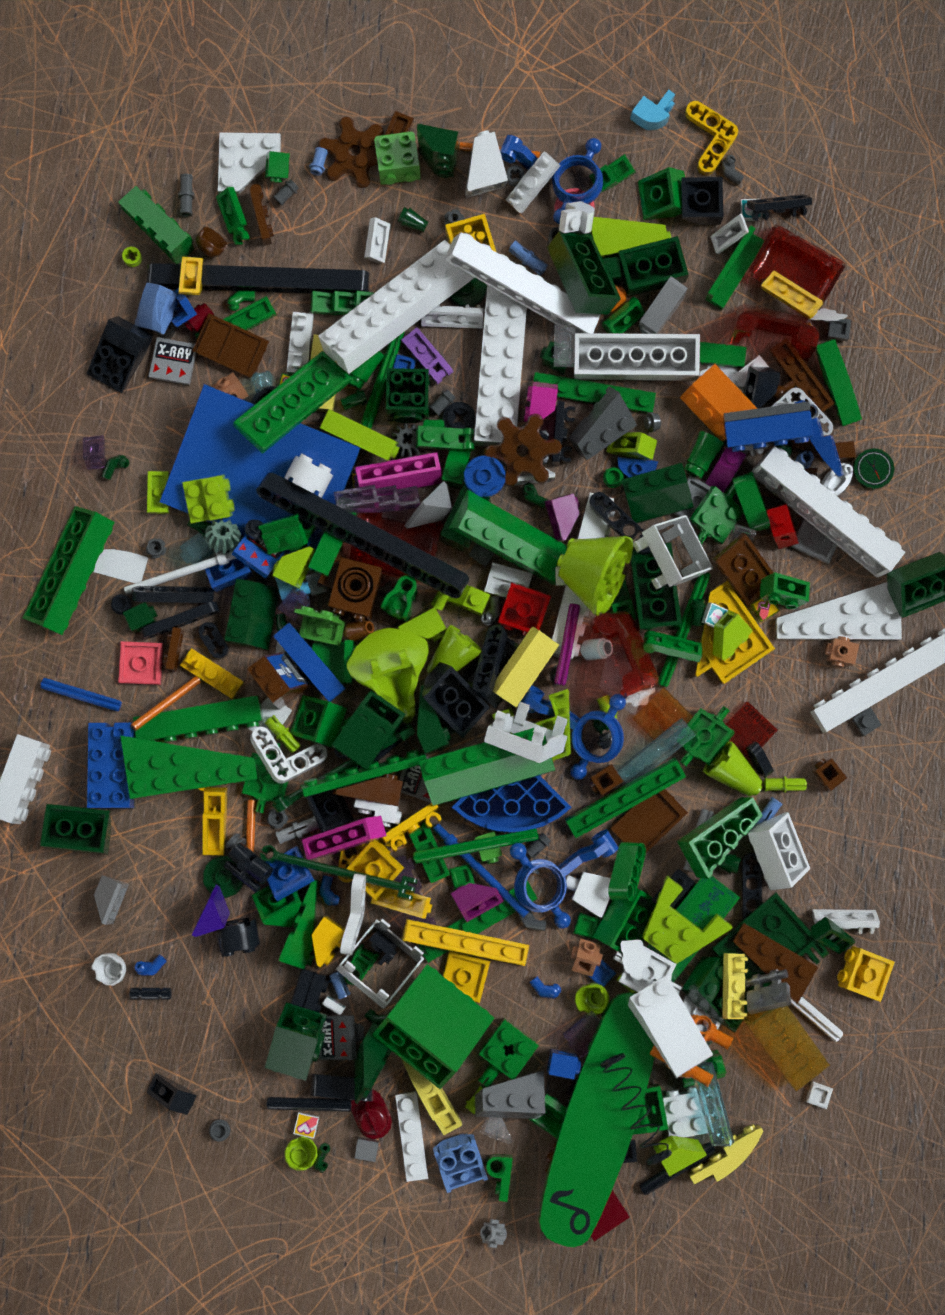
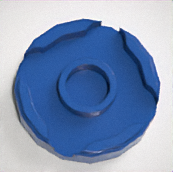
(484, 476)

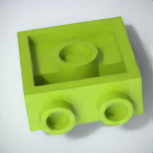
(208, 498)

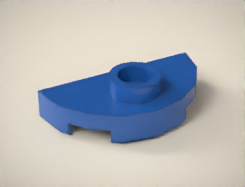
(635, 467)

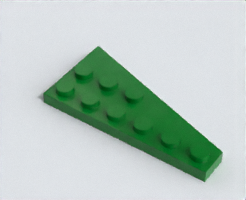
(169, 768)

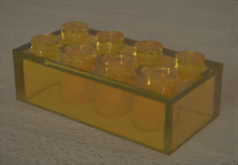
(787, 1045)

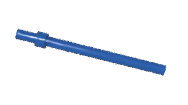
(450, 840)

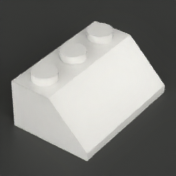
(779, 852)

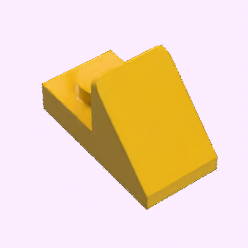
(191, 276)

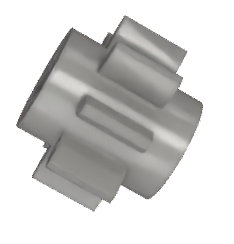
(493, 1233)

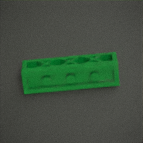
(735, 269)

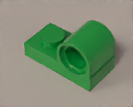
(504, 1173)

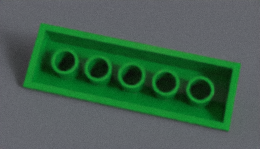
(508, 536)
(68, 570)
(478, 770)

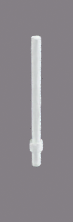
(220, 559)

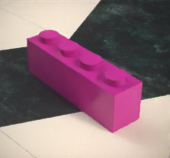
(403, 473)
(344, 837)

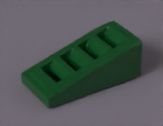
(830, 934)

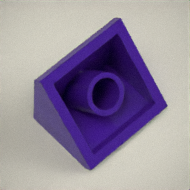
(214, 914)

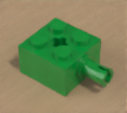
(495, 1054)

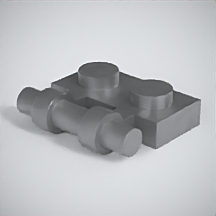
(768, 997)

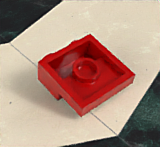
(524, 608)

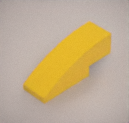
(214, 820)

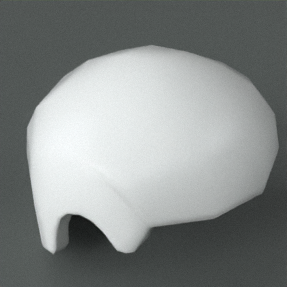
(109, 968)

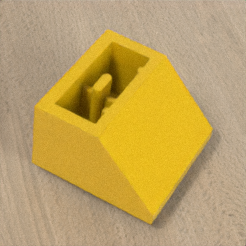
(325, 939)

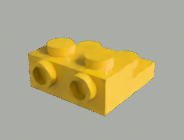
(375, 861)
(865, 973)

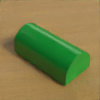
(624, 317)

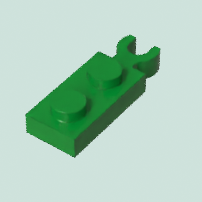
(233, 215)

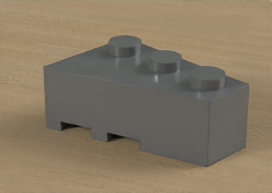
(603, 425)
(513, 1099)

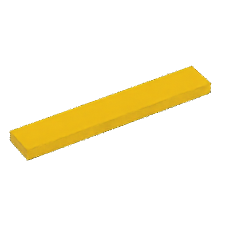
(465, 942)

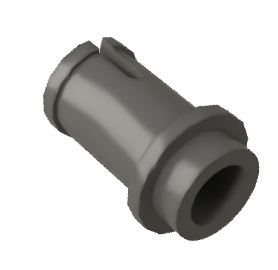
(286, 192)
(442, 402)
(538, 845)

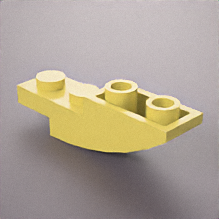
(435, 1101)
(723, 1164)

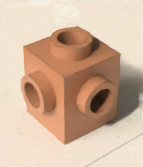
(232, 386)
(848, 649)
(586, 957)

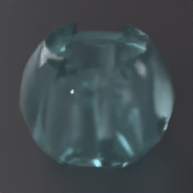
(262, 380)

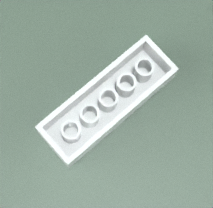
(637, 356)

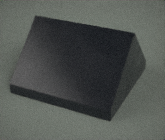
(329, 810)

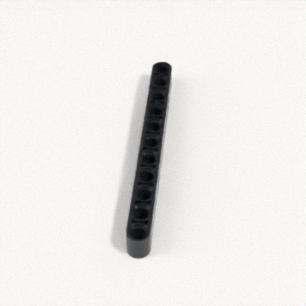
(264, 278)
(363, 535)

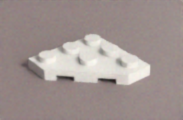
(244, 157)

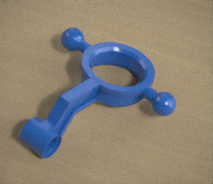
(514, 149)
(617, 702)
(603, 846)

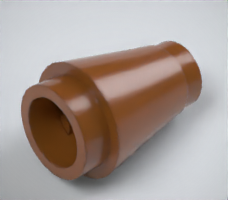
(358, 630)

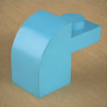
(653, 116)

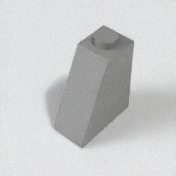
(663, 307)

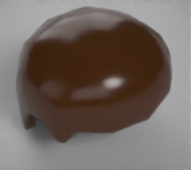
(210, 242)

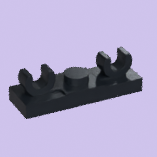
(779, 205)
(561, 433)

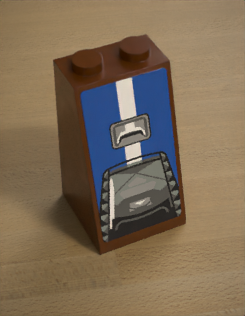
(280, 678)

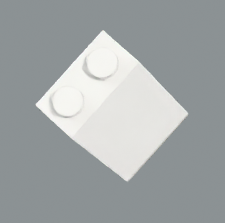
(486, 166)

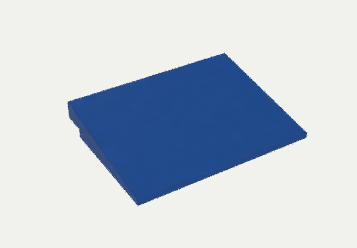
(218, 448)

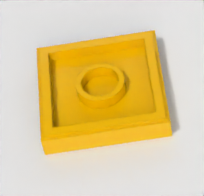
(467, 973)

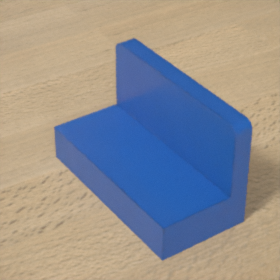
(184, 311)

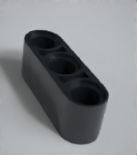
(335, 1087)

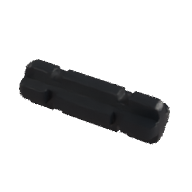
(150, 993)

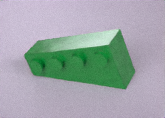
(156, 224)
(716, 837)

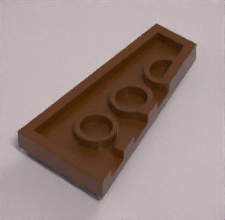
(771, 956)

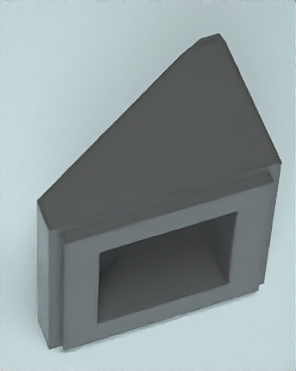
(366, 1149)

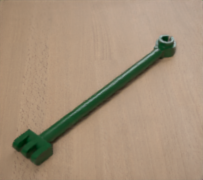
(282, 802)
(401, 886)

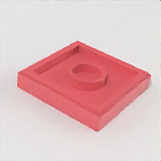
(140, 663)

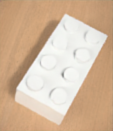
(20, 777)

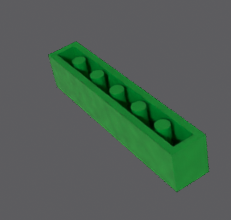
(201, 719)

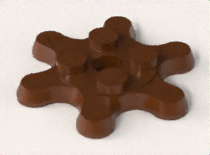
(343, 160)
(537, 449)

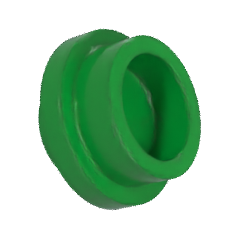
(613, 477)

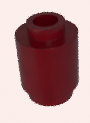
(196, 323)

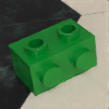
(784, 590)

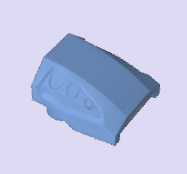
(156, 308)
(459, 1161)

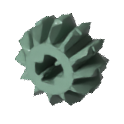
(222, 536)

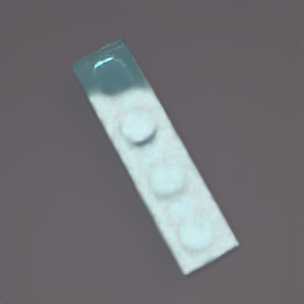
(656, 751)
(714, 1109)

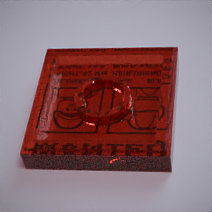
(749, 727)

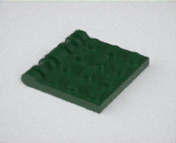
(778, 923)

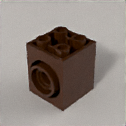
(359, 603)

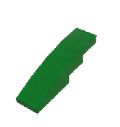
(337, 302)
(838, 382)
(326, 553)

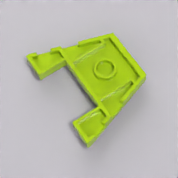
(560, 705)
(673, 932)

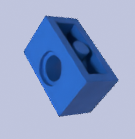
(563, 1064)

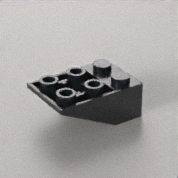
(119, 353)

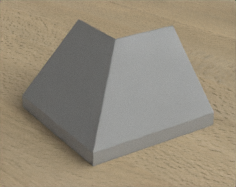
(433, 508)
(109, 898)

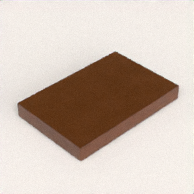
(743, 568)

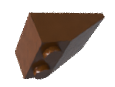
(378, 789)

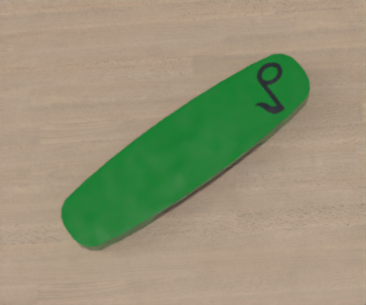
(595, 1128)

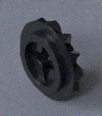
(459, 408)

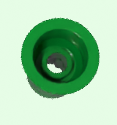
(364, 371)
(703, 454)

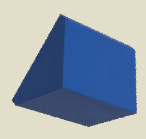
(226, 575)

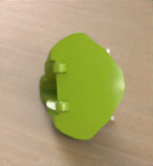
(390, 666)

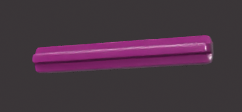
(567, 644)

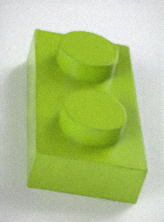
(156, 484)

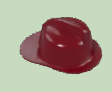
(372, 1117)

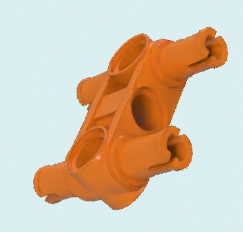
(711, 1034)

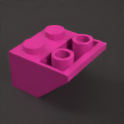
(542, 399)

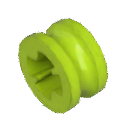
(138, 259)

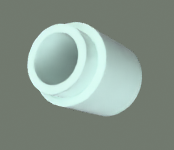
(596, 649)

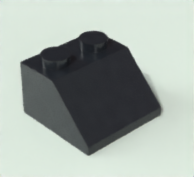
(702, 200)

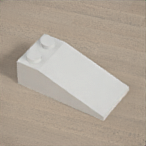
(670, 1026)

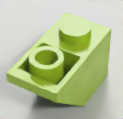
(729, 634)

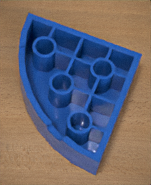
(514, 806)

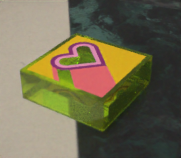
(764, 609)

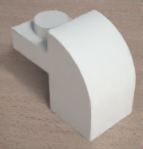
(577, 217)

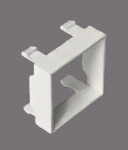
(671, 574)
(499, 735)
(381, 996)

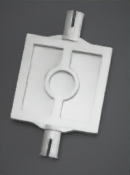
(657, 969)

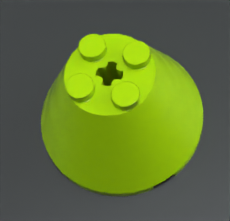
(595, 569)

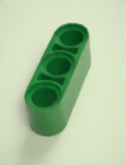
(752, 501)
(627, 871)

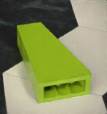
(617, 235)
(360, 435)

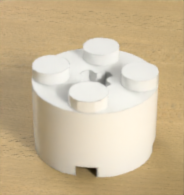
(308, 475)

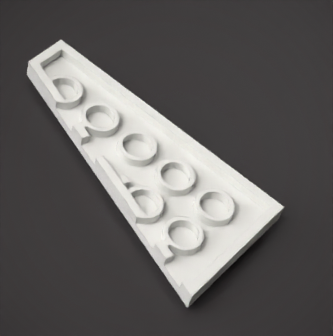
(857, 616)

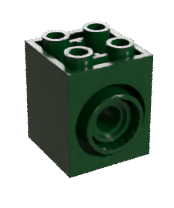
(407, 395)
(296, 1041)

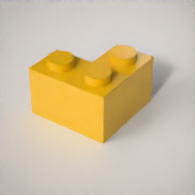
(474, 226)

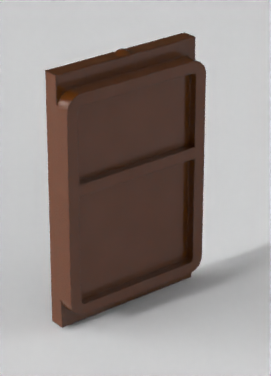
(230, 345)
(650, 820)

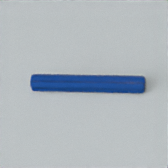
(81, 694)

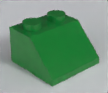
(661, 194)
(318, 721)

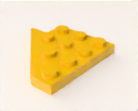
(746, 653)

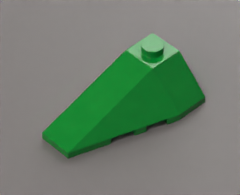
(299, 943)

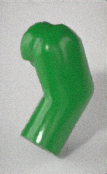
(238, 297)

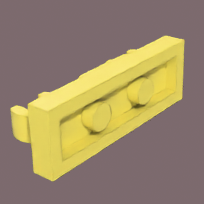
(734, 986)

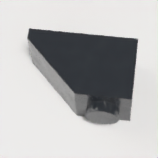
(761, 384)
(171, 1094)

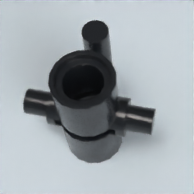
(248, 867)

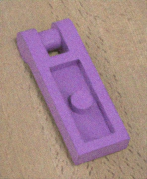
(426, 355)

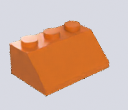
(712, 397)

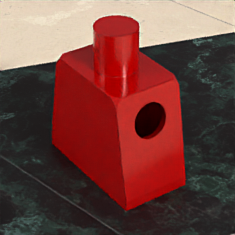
(782, 525)

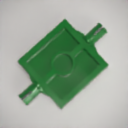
(717, 515)
(710, 736)
(264, 787)

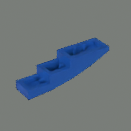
(825, 446)
(309, 662)

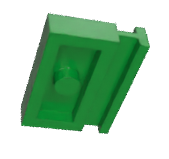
(283, 534)

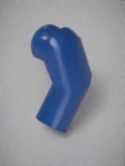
(326, 892)
(150, 968)
(545, 991)

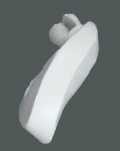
(837, 483)

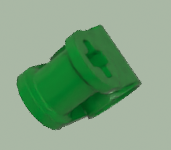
(361, 963)

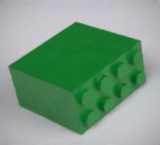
(433, 1026)

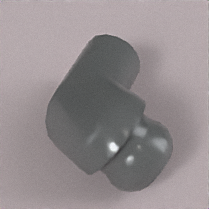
(729, 169)
(493, 613)
(531, 923)

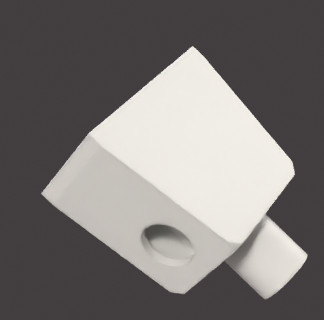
(590, 892)

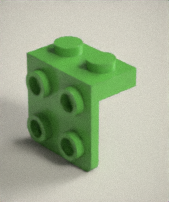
(397, 158)
(320, 626)

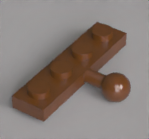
(799, 376)

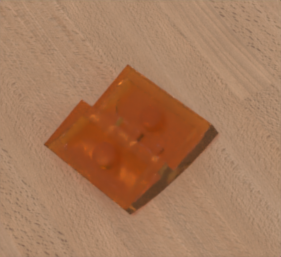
(661, 714)

